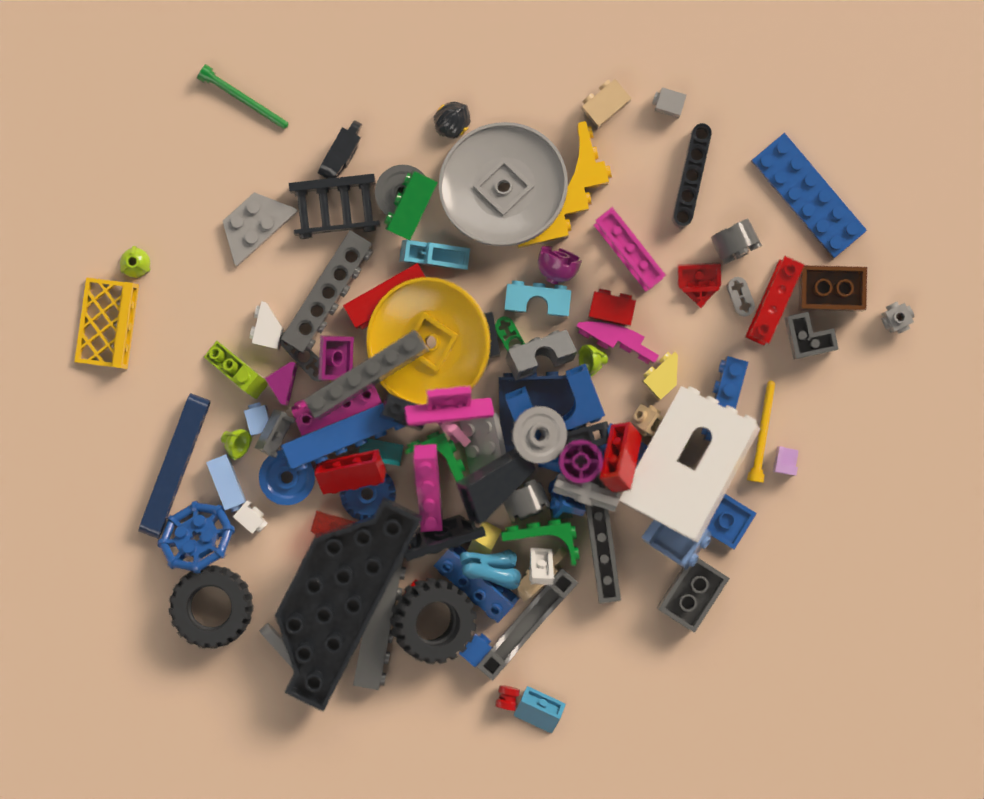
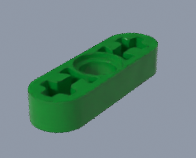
(512, 327)

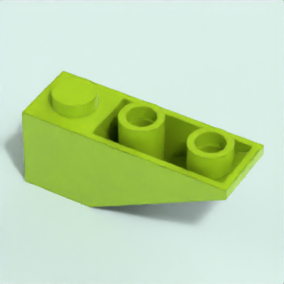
(236, 370)

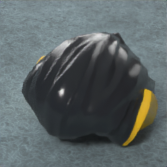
(452, 119)

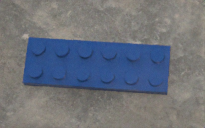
(809, 195)

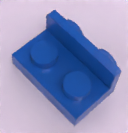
(562, 503)

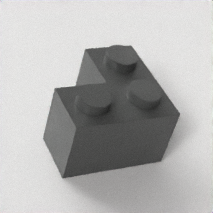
(804, 341)

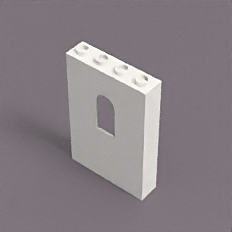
(676, 493)

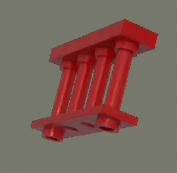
(774, 301)

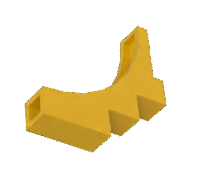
(586, 176)

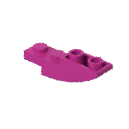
(610, 334)

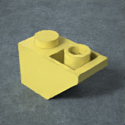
(664, 377)

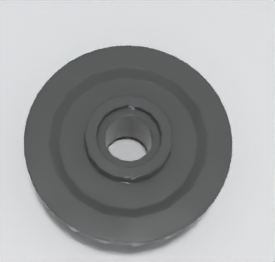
(389, 184)

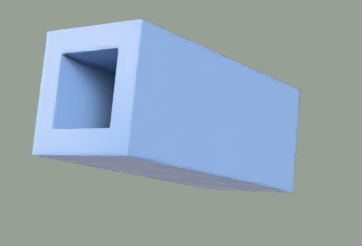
(226, 483)

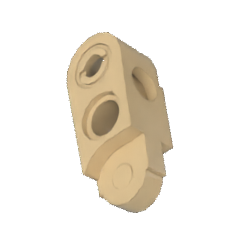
(527, 589)

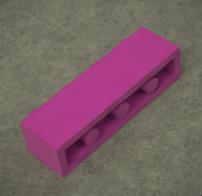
(428, 487)

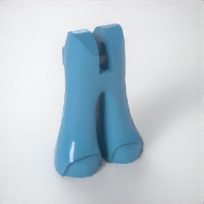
(492, 567)

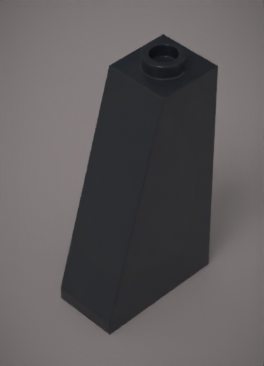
(492, 484)

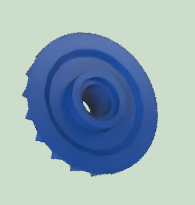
(276, 489)
(361, 508)

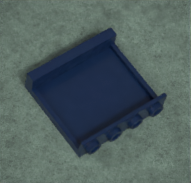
(544, 391)

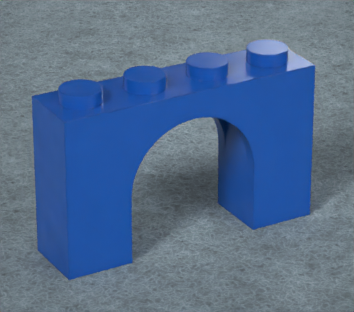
(585, 406)

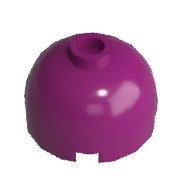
(558, 265)
(580, 461)

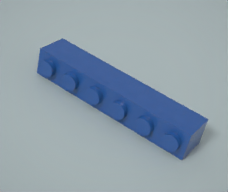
(336, 438)

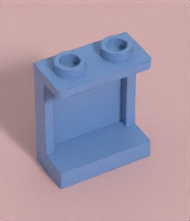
(674, 545)

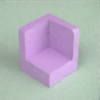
(786, 461)

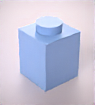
(257, 418)

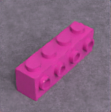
(307, 422)

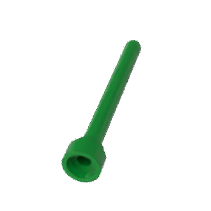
(208, 75)

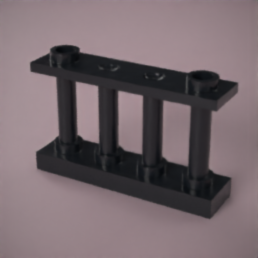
(322, 187)

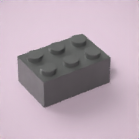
(693, 594)

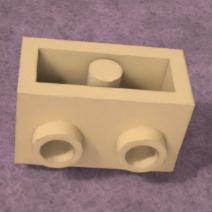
(605, 103)

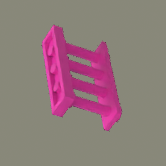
(629, 249)

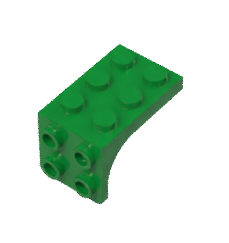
(447, 448)
(554, 527)

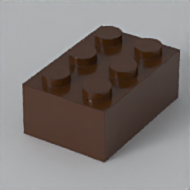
(833, 288)

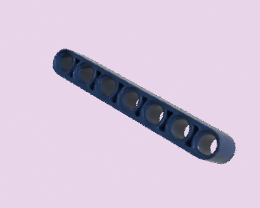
(174, 465)

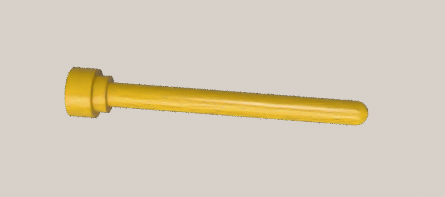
(756, 473)

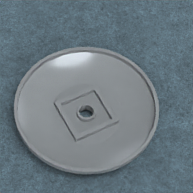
(496, 156)

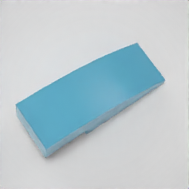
(434, 254)

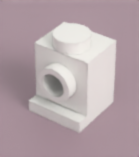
(250, 517)

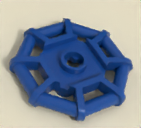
(187, 530)

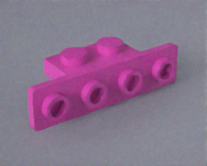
(449, 406)

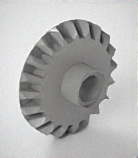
(552, 434)

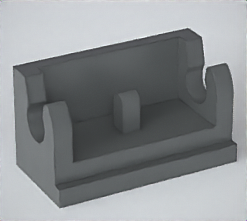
(274, 433)

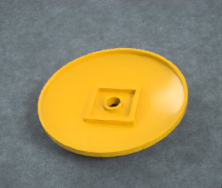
(435, 310)

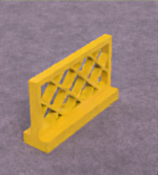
(124, 322)

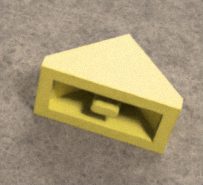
(485, 544)

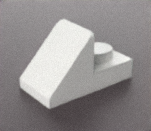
(541, 566)

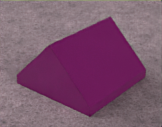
(335, 356)
(282, 382)

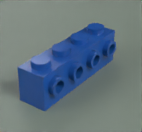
(729, 385)
(487, 595)

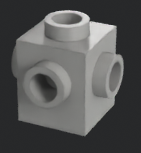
(889, 317)

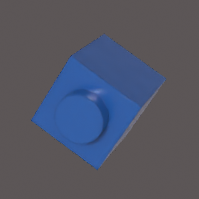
(476, 649)

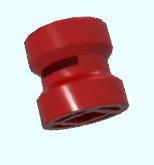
(507, 697)

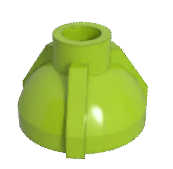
(140, 268)
(592, 358)
(236, 442)

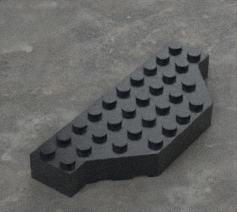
(337, 596)

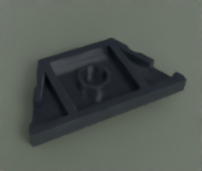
(454, 533)

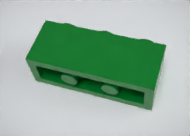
(410, 204)

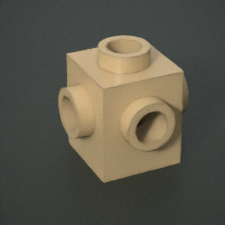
(646, 420)

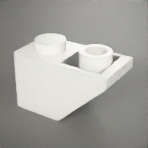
(267, 328)

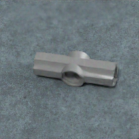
(587, 493)

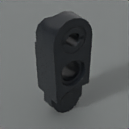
(341, 151)

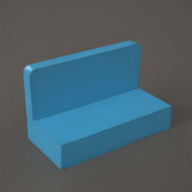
(539, 709)

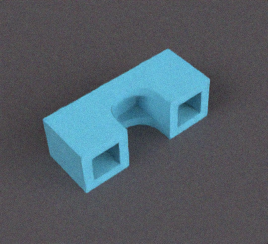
(556, 298)

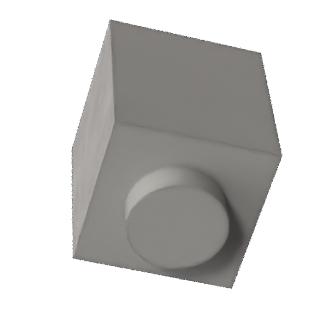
(669, 102)

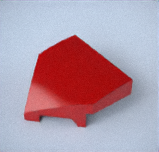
(699, 280)

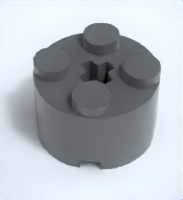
(736, 241)
(526, 501)

